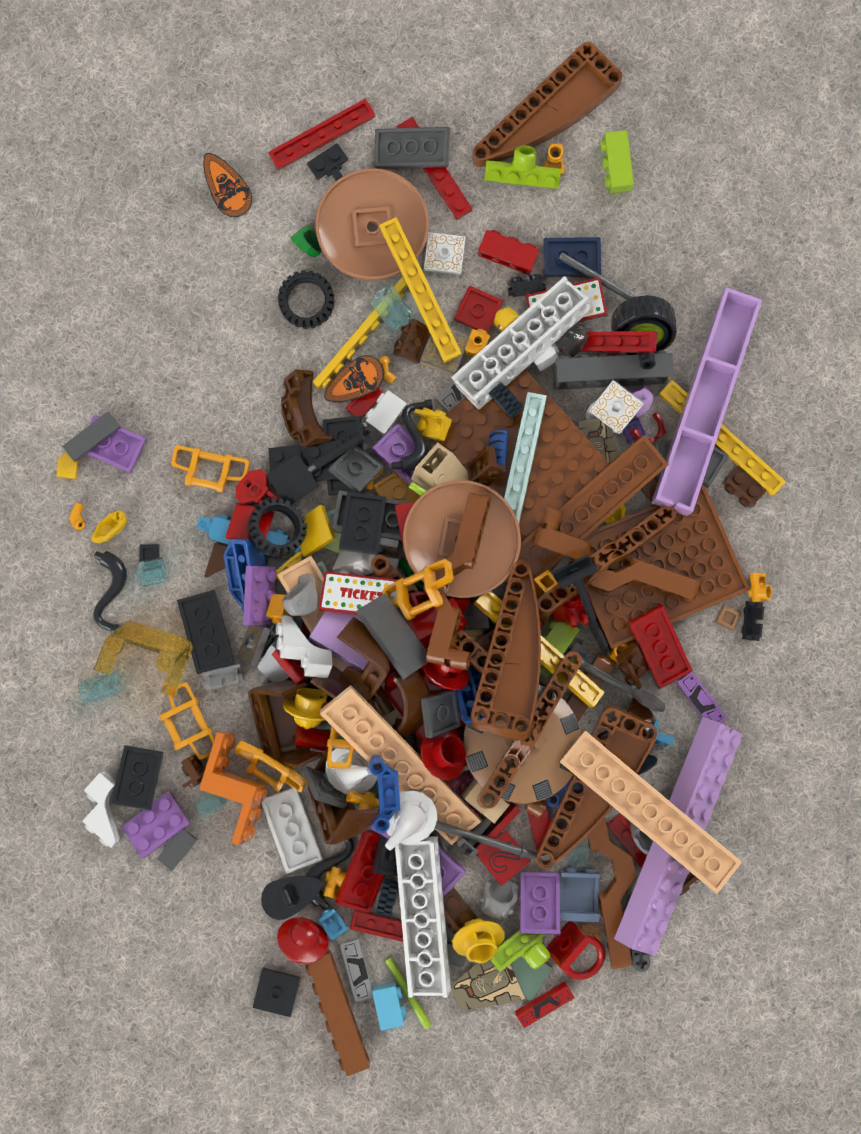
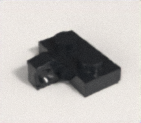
(328, 163)

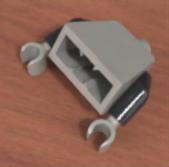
(268, 665)

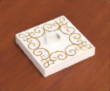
(444, 253)
(616, 406)

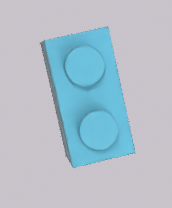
(388, 1005)

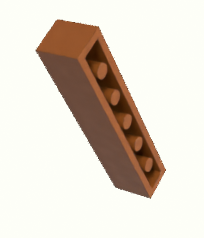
(339, 1014)

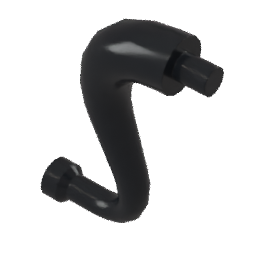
(410, 462)
(119, 577)
(326, 864)

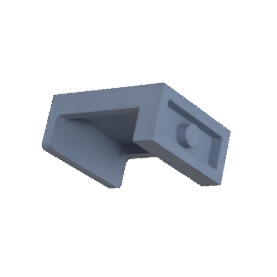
(579, 894)

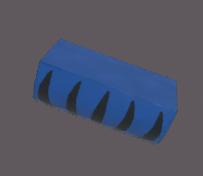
(499, 440)

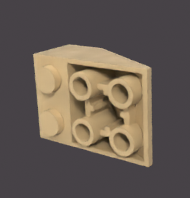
(438, 467)

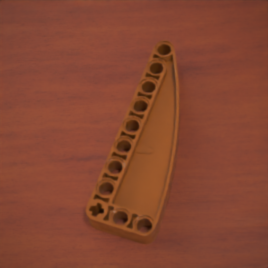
(564, 106)
(518, 674)
(589, 807)

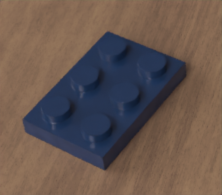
(582, 249)

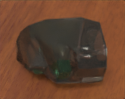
(573, 340)

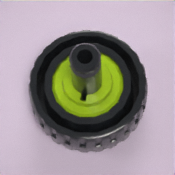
(647, 314)

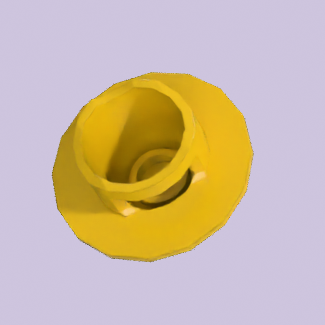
(306, 707)
(478, 940)

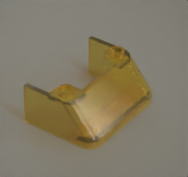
(172, 650)

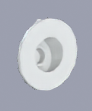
(356, 778)
(413, 820)

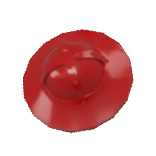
(446, 676)
(444, 755)
(302, 940)

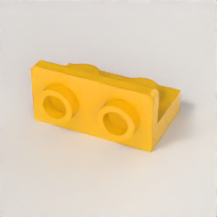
(433, 424)

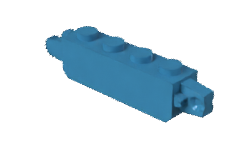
(218, 528)

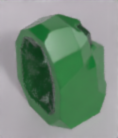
(307, 241)

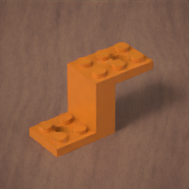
(233, 787)

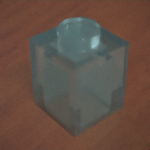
(151, 572)
(210, 804)

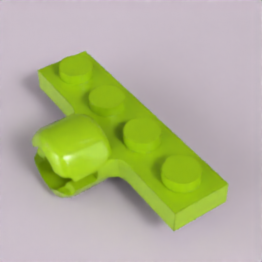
(523, 170)
(521, 945)

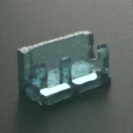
(391, 308)
(100, 687)

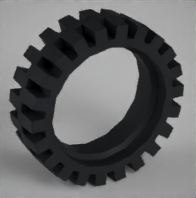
(309, 277)
(288, 510)

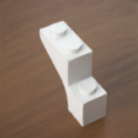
(294, 645)
(100, 818)

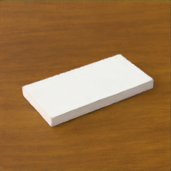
(291, 830)

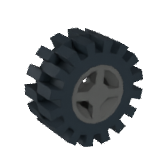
(506, 400)
(387, 897)

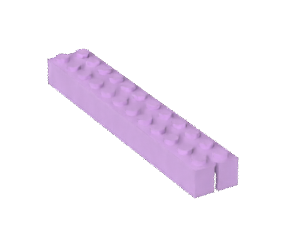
(707, 401)
(661, 874)

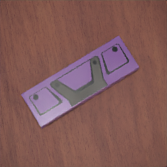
(700, 698)

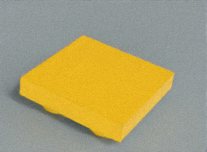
(318, 531)

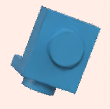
(661, 739)
(332, 923)

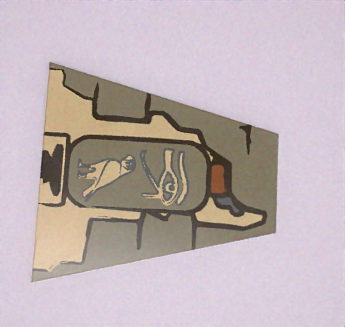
(601, 437)
(486, 987)

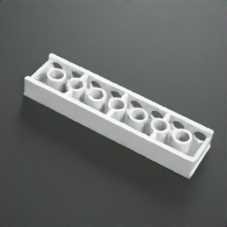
(522, 342)
(423, 918)

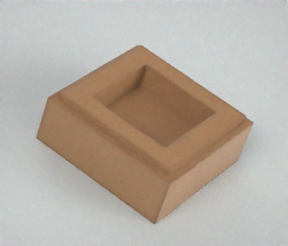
(728, 617)

